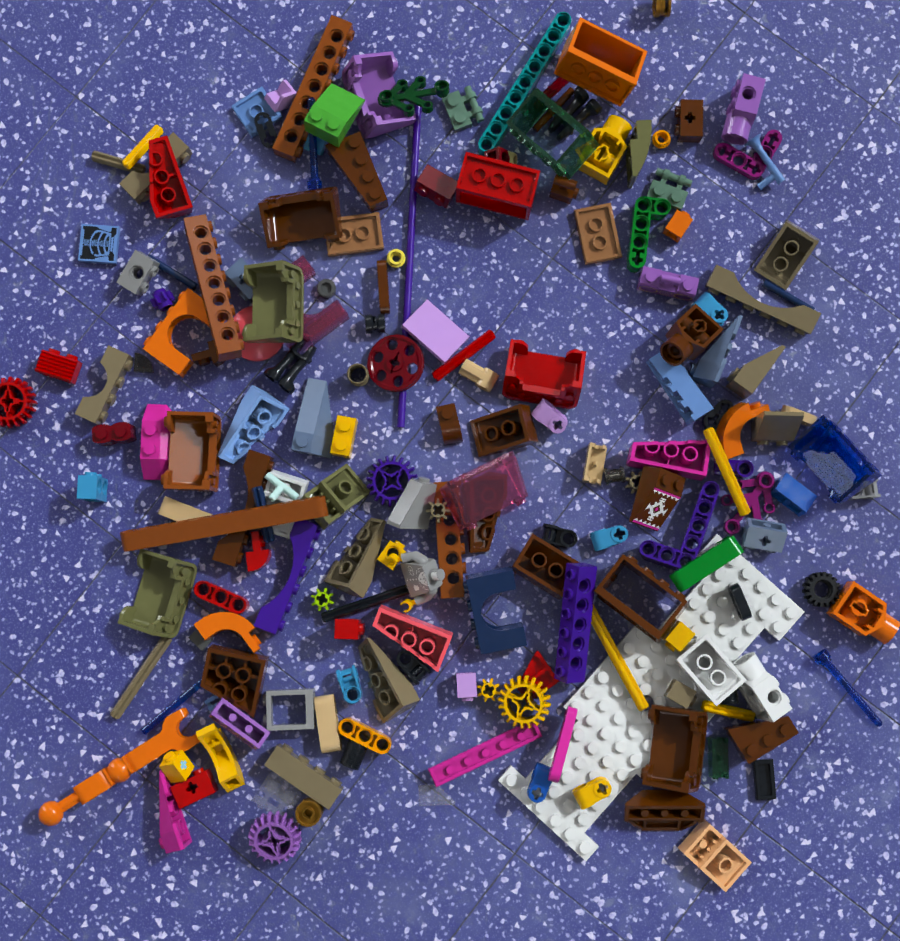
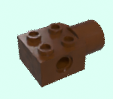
(689, 336)

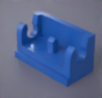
(793, 494)

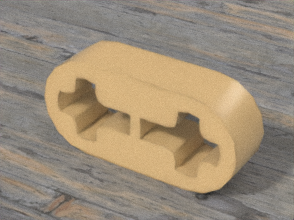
(808, 418)

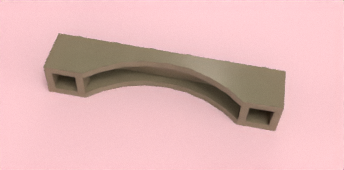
(726, 283)

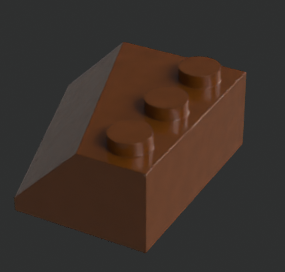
(227, 666)

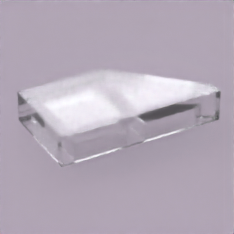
(432, 795)

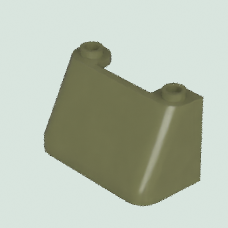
(276, 302)
(161, 595)

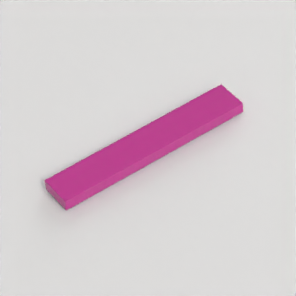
(483, 753)

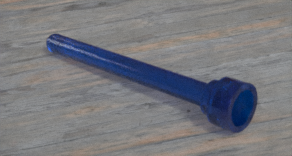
(314, 181)
(823, 658)

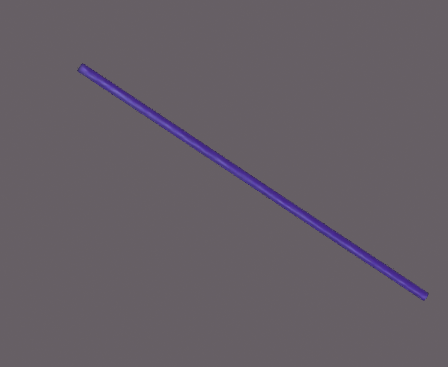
(410, 250)

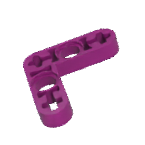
(754, 161)

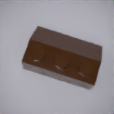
(543, 566)

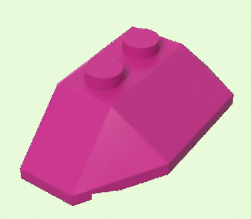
(154, 442)

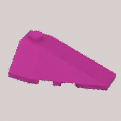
(173, 826)

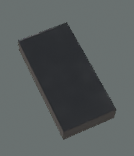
(764, 779)

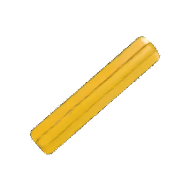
(142, 147)
(729, 711)

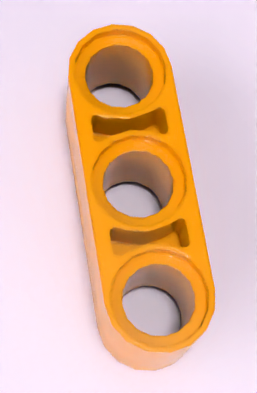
(354, 735)

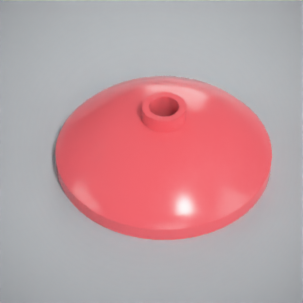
(254, 351)

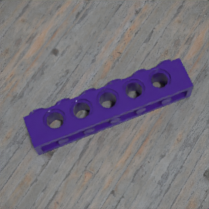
(575, 622)

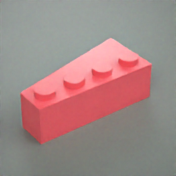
(414, 635)

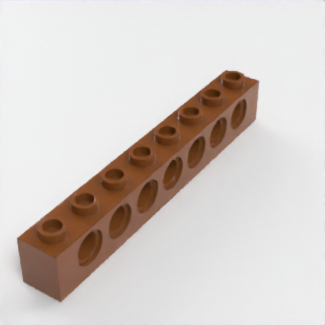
(335, 29)
(225, 349)

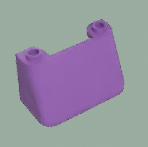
(366, 77)

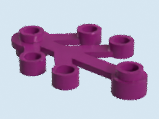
(752, 499)

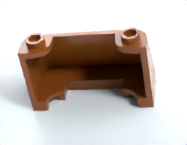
(193, 451)

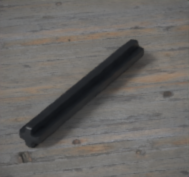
(364, 603)

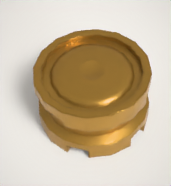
(661, 7)

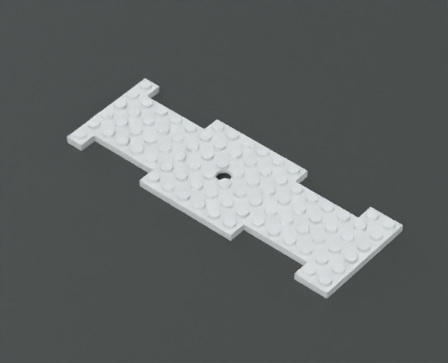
(610, 731)

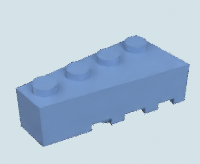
(680, 389)

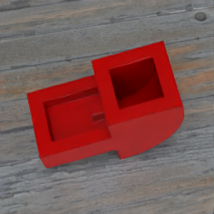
(258, 557)

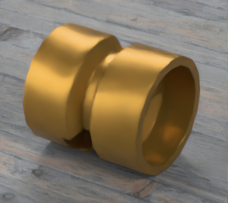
(308, 812)

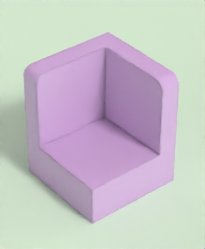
(281, 98)

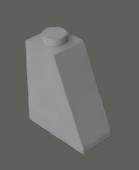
(412, 505)

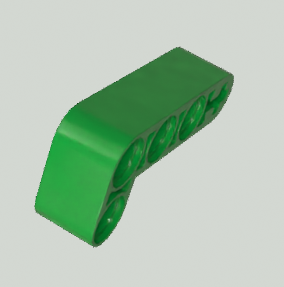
(643, 234)
(706, 563)

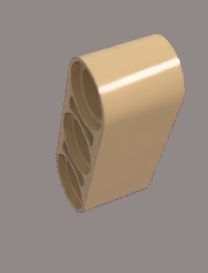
(179, 511)
(327, 723)

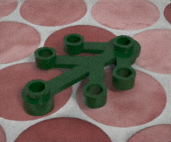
(391, 97)

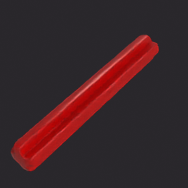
(464, 354)

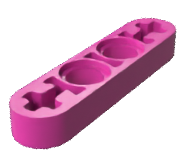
(562, 744)

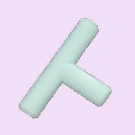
(280, 487)

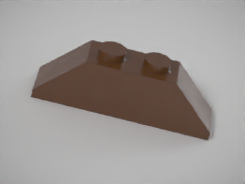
(663, 810)

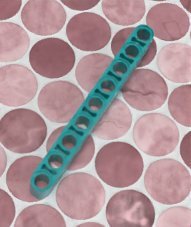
(526, 76)

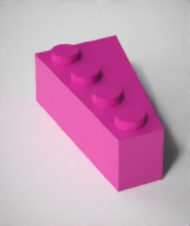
(683, 458)

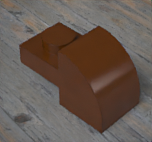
(204, 357)
(449, 424)

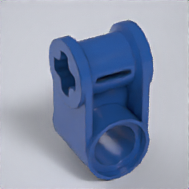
(539, 780)

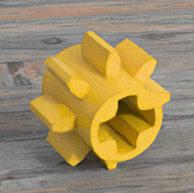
(490, 684)

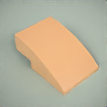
(714, 855)

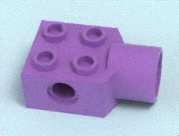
(742, 109)

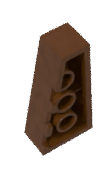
(356, 165)

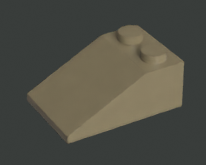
(786, 254)
(749, 376)
(775, 427)

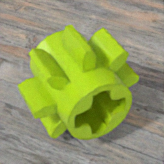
(318, 602)

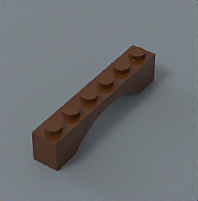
(231, 546)

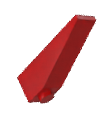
(166, 185)

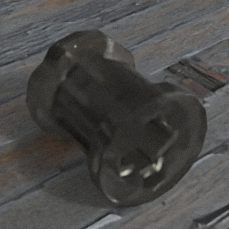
(614, 475)

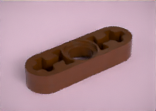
(383, 287)

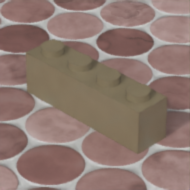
(304, 776)

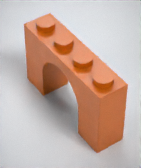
(160, 343)

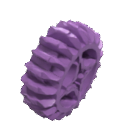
(267, 844)

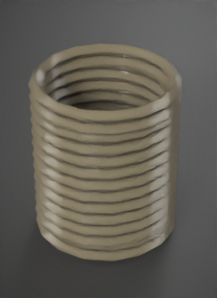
(352, 368)

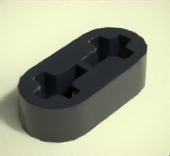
(261, 132)
(714, 412)
(739, 601)

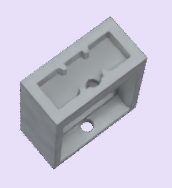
(310, 709)

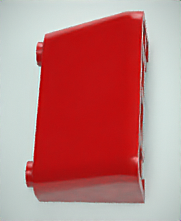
(540, 376)

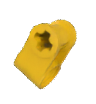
(589, 793)

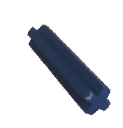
(260, 500)

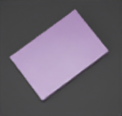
(435, 331)

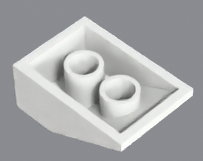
(710, 670)

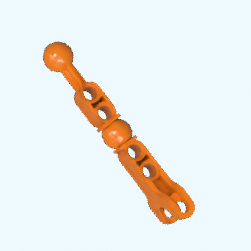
(121, 768)

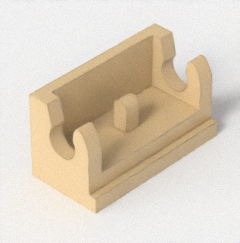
(594, 464)

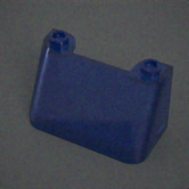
(834, 459)

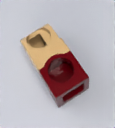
(501, 154)

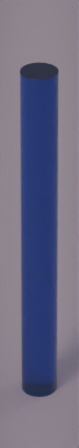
(171, 707)

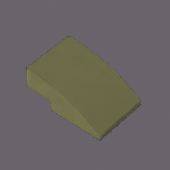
(637, 150)
(342, 493)

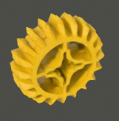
(531, 686)

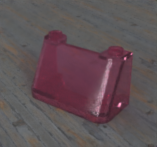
(485, 491)

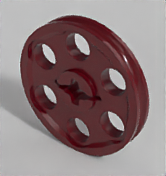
(392, 355)

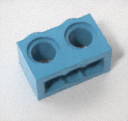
(92, 487)

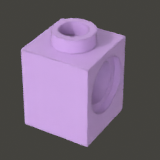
(466, 686)

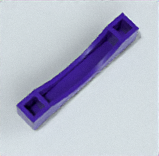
(272, 614)

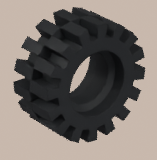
(832, 586)

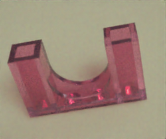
(323, 323)

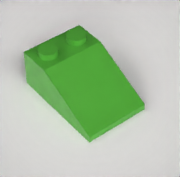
(333, 114)

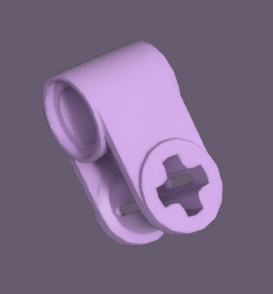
(549, 415)

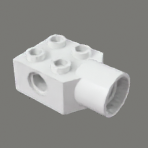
(761, 689)

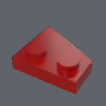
(540, 669)

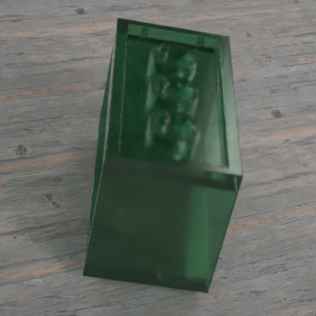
(529, 114)

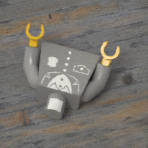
(420, 576)

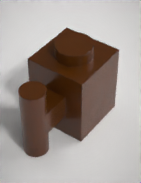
(564, 189)

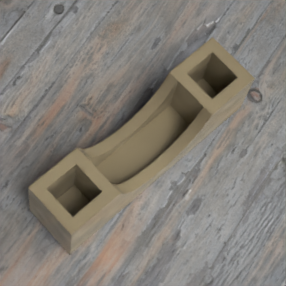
(137, 183)
(96, 407)

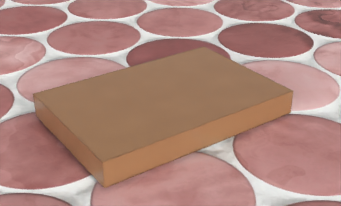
(597, 234)
(360, 235)

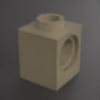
(681, 694)

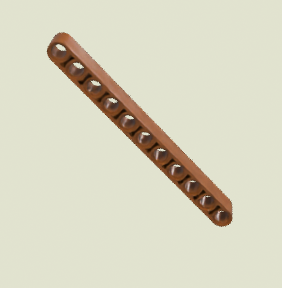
(224, 523)

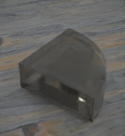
(142, 364)

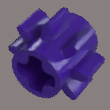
(162, 299)

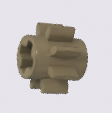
(630, 484)
(438, 516)

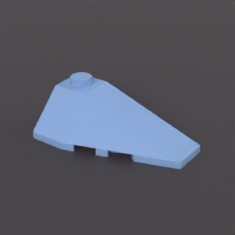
(253, 419)

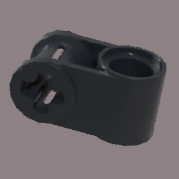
(556, 536)
(413, 667)

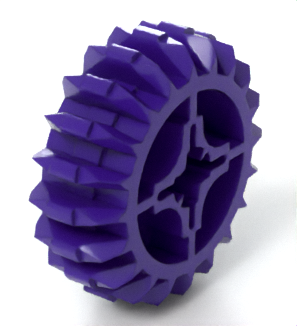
(379, 470)

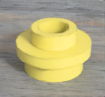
(396, 252)

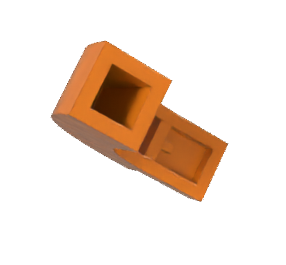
(732, 423)
(221, 621)

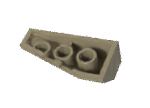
(356, 568)
(390, 687)

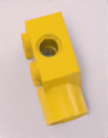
(610, 151)

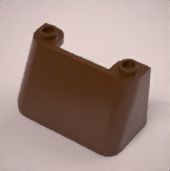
(301, 217)
(676, 748)

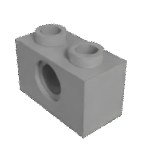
(129, 278)

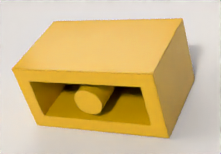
(344, 436)

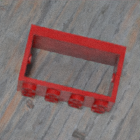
(497, 185)

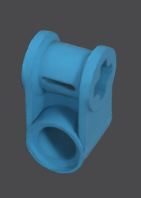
(712, 307)
(605, 537)
(349, 683)

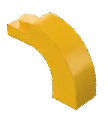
(223, 757)

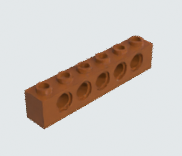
(447, 589)

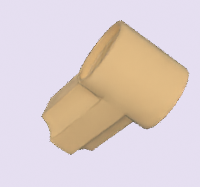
(482, 377)

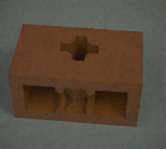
(692, 131)

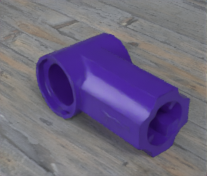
(735, 467)

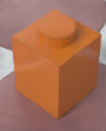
(677, 225)

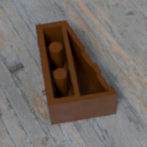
(760, 736)

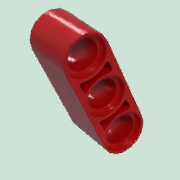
(214, 590)

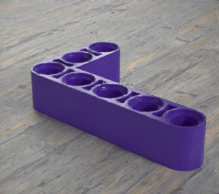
(691, 534)

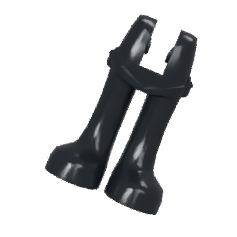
(580, 98)
(286, 382)

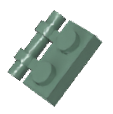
(457, 112)
(674, 195)

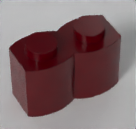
(110, 435)

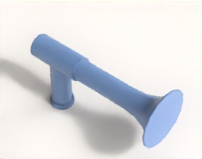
(775, 174)

